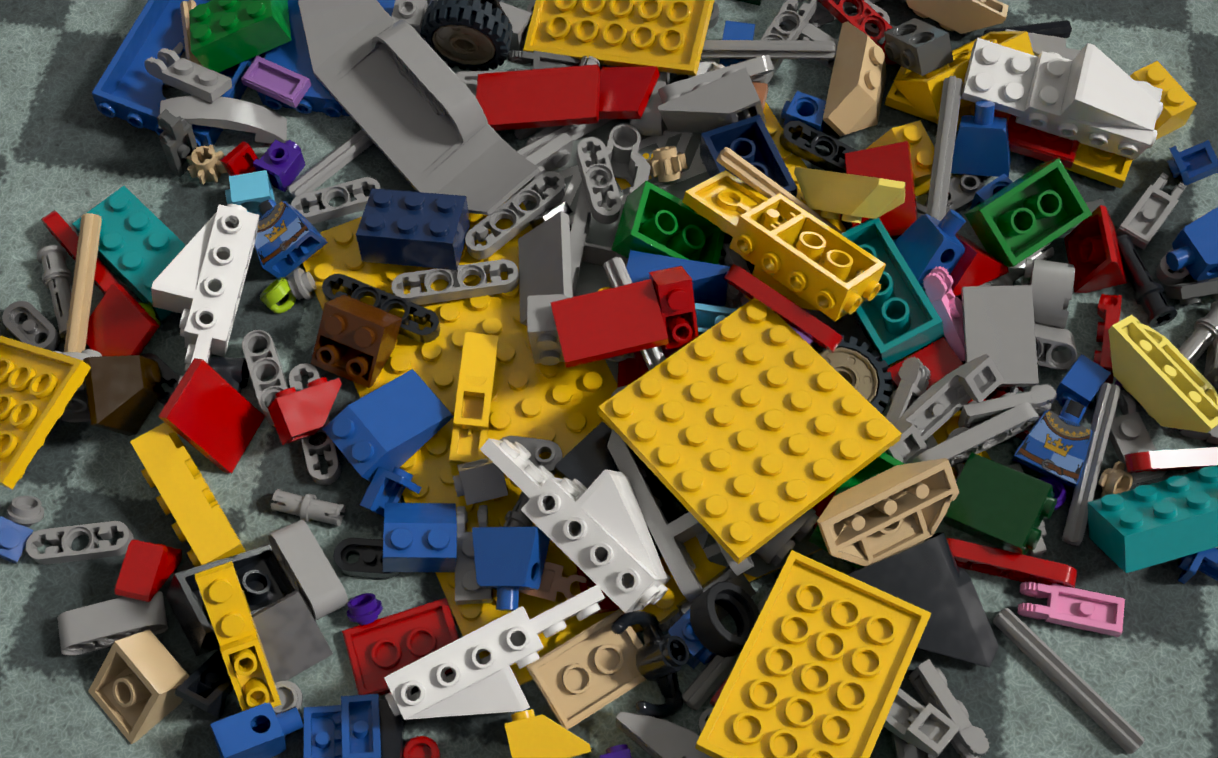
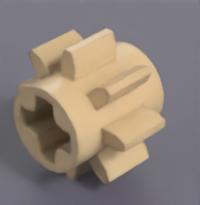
(206, 164)
(667, 164)

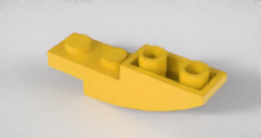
(473, 397)
(237, 636)

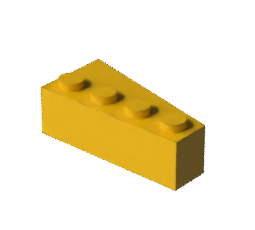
(186, 496)

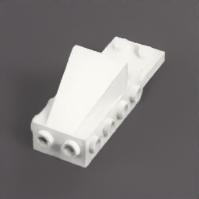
(1072, 99)
(208, 281)
(592, 526)
(488, 682)

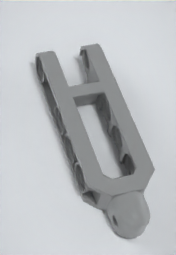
(626, 164)
(671, 536)

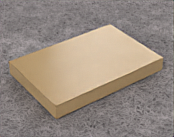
(588, 671)

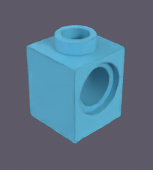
(250, 190)

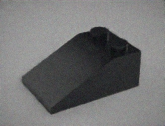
(259, 578)

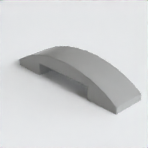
(229, 114)
(940, 402)
(920, 725)

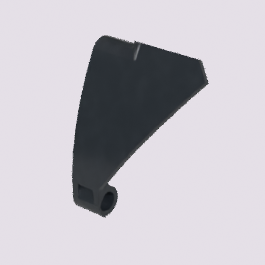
(933, 581)

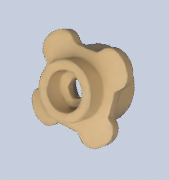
(1115, 480)

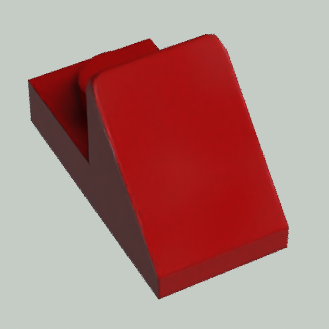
(146, 569)

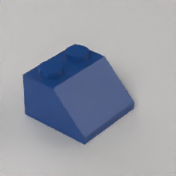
(420, 537)

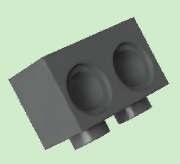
(918, 46)

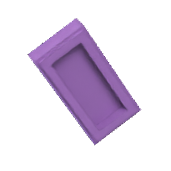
(276, 81)

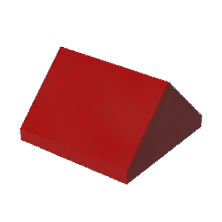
(1095, 253)
(975, 267)

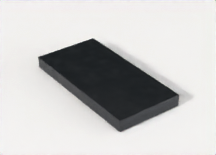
(592, 457)

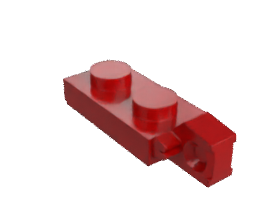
(1109, 310)

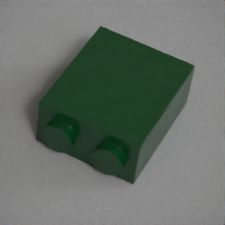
(1000, 505)

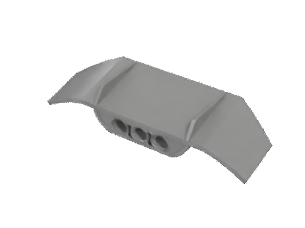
(411, 103)

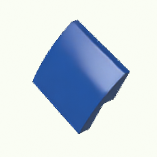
(343, 729)

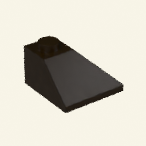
(122, 391)

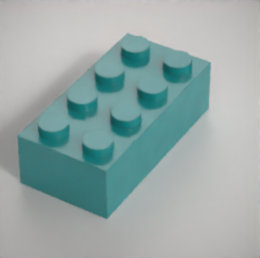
(134, 243)
(900, 314)
(1157, 520)

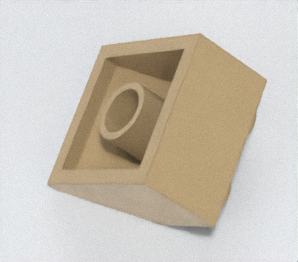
(138, 684)

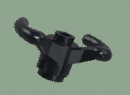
(657, 662)

